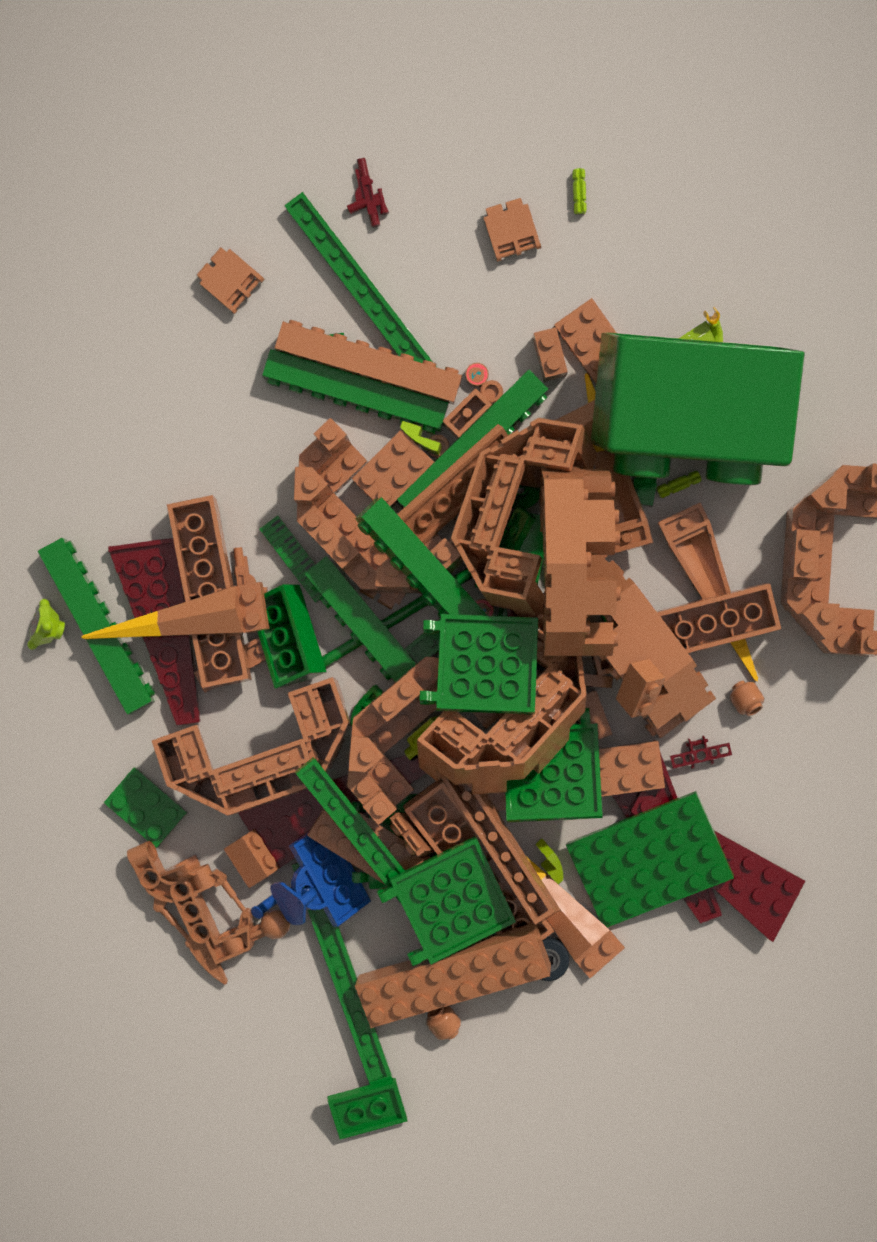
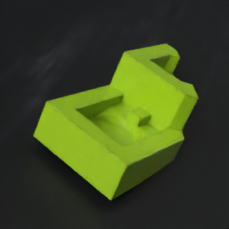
(415, 432)
(552, 863)

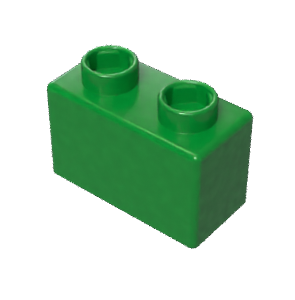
(696, 404)

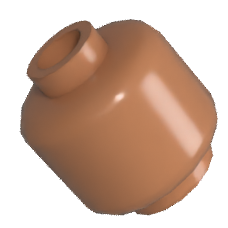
(747, 698)
(443, 1023)

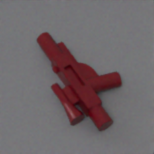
(365, 196)

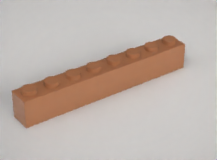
(368, 362)
(505, 851)

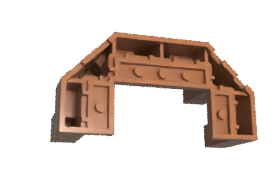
(322, 472)
(575, 524)
(809, 556)
(500, 573)
(646, 636)
(380, 727)
(517, 741)
(265, 775)

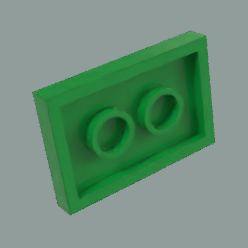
(145, 807)
(367, 1108)

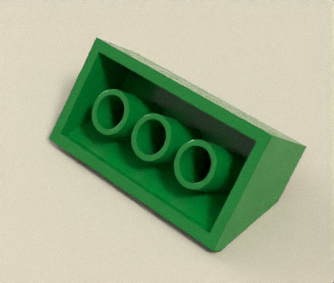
(292, 645)

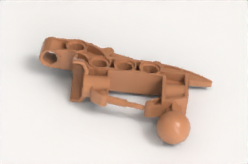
(207, 948)

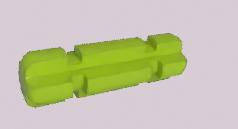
(579, 191)
(679, 484)

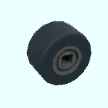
(558, 958)

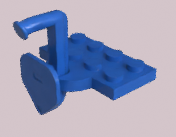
(326, 883)

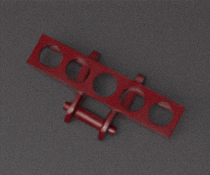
(707, 750)

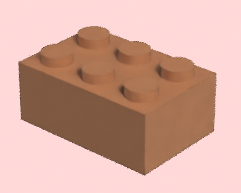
(393, 469)

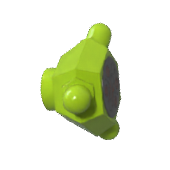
(45, 626)

